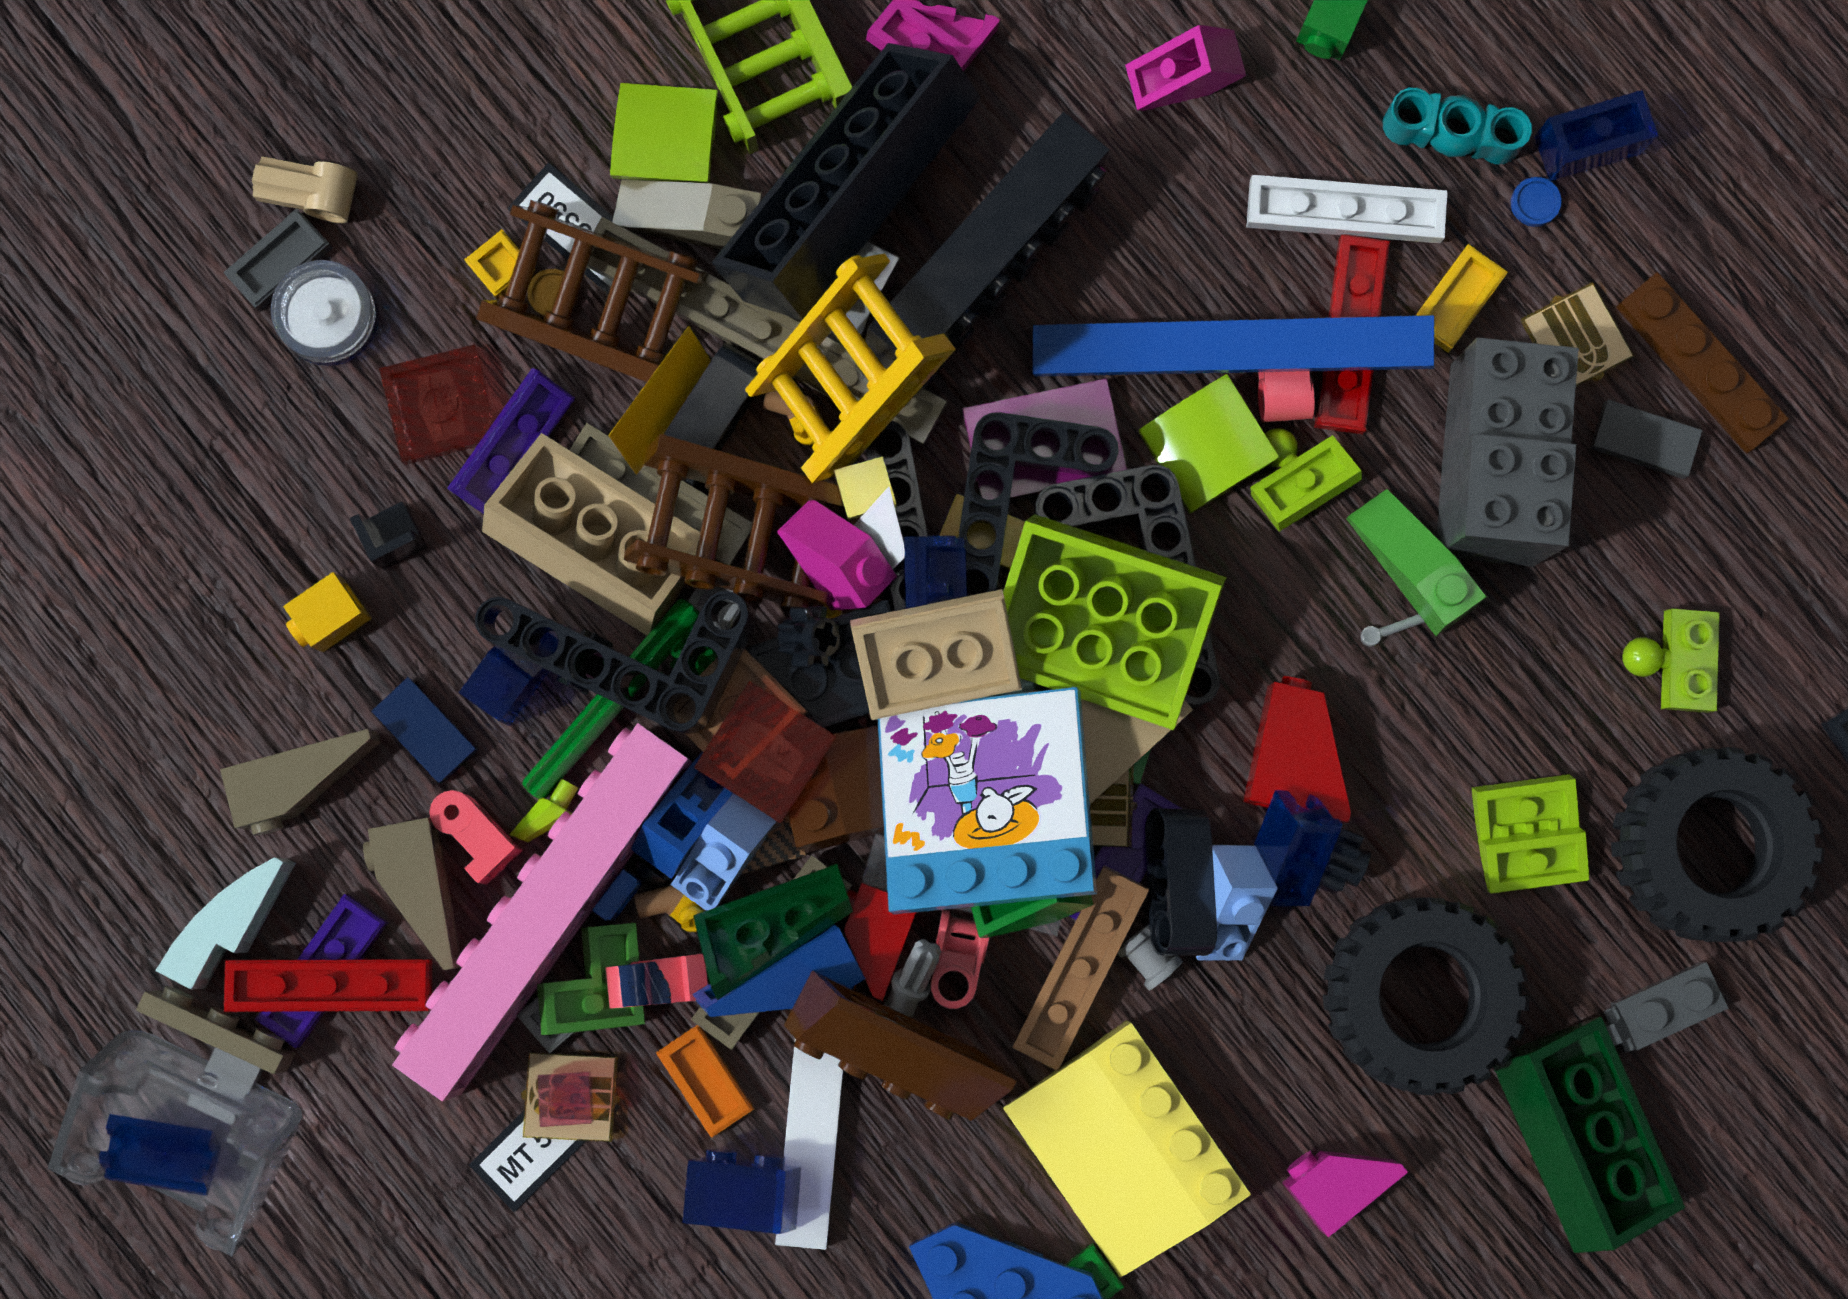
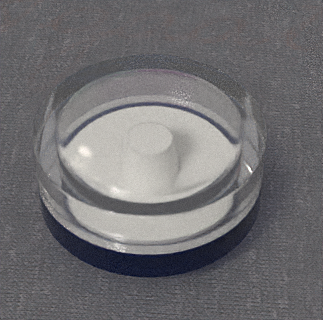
(324, 313)

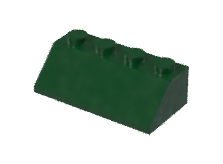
(1589, 1137)

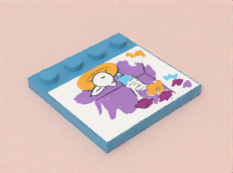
(986, 802)

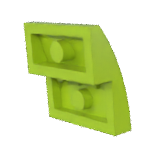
(663, 133)
(1209, 443)
(1530, 834)

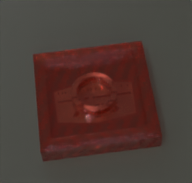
(438, 404)
(765, 752)

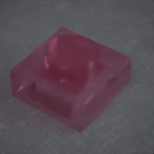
(565, 1099)

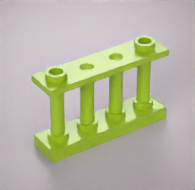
(806, 41)

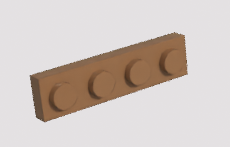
(1080, 968)

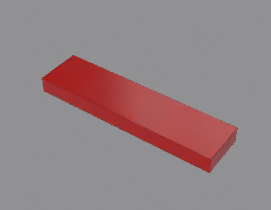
(1355, 293)
(327, 985)

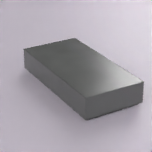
(277, 253)
(1645, 439)

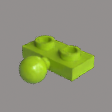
(1304, 480)
(1686, 660)

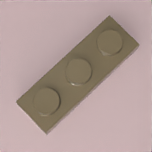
(216, 1029)

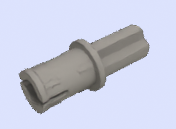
(912, 982)

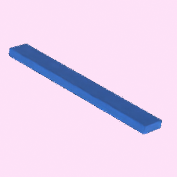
(1234, 346)

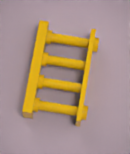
(888, 388)

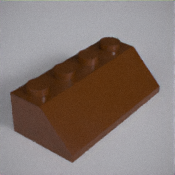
(896, 1049)

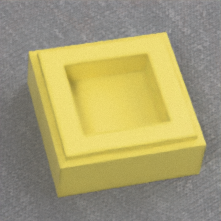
(862, 486)

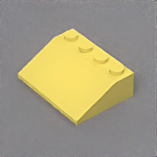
(1126, 1150)

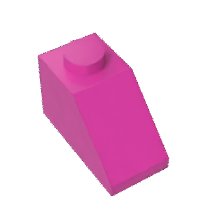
(1186, 67)
(836, 557)
(1339, 1185)

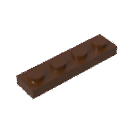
(1702, 363)

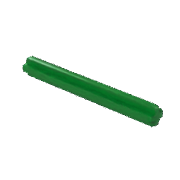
(602, 711)

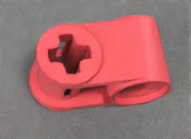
(1285, 396)
(958, 956)

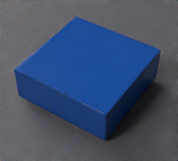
(618, 895)

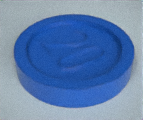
(1535, 201)

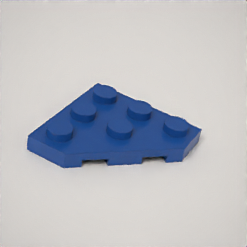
(975, 1266)

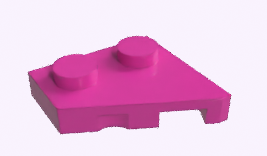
(932, 29)

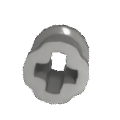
(1150, 964)

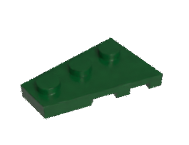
(766, 926)

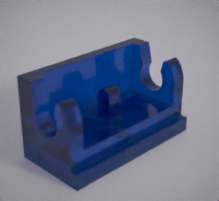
(934, 569)
(1296, 846)
(160, 1155)

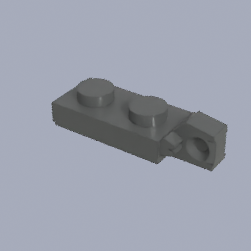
(1664, 1008)

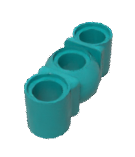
(1479, 126)

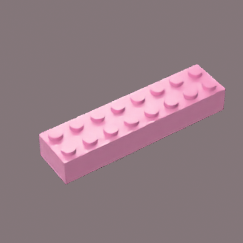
(541, 917)

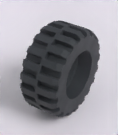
(1780, 831)
(1492, 1003)

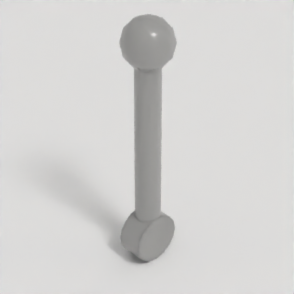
(1371, 635)

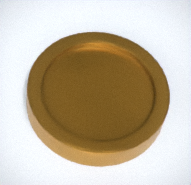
(544, 289)

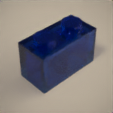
(1596, 135)
(742, 1193)

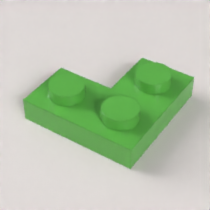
(585, 1002)

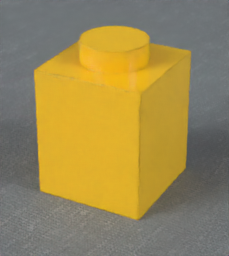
(325, 613)

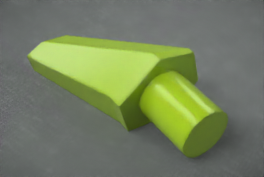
(545, 812)

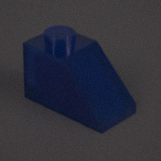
(507, 681)

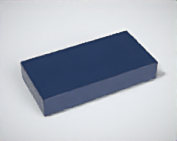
(424, 730)

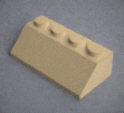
(578, 528)

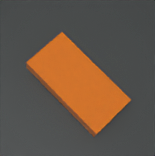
(705, 1080)

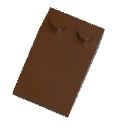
(842, 795)

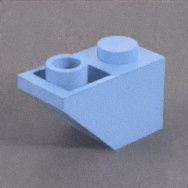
(722, 852)
(1241, 899)

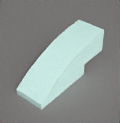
(225, 924)

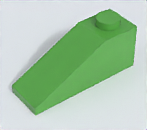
(1416, 562)

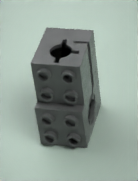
(1508, 452)

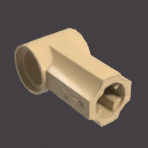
(319, 190)

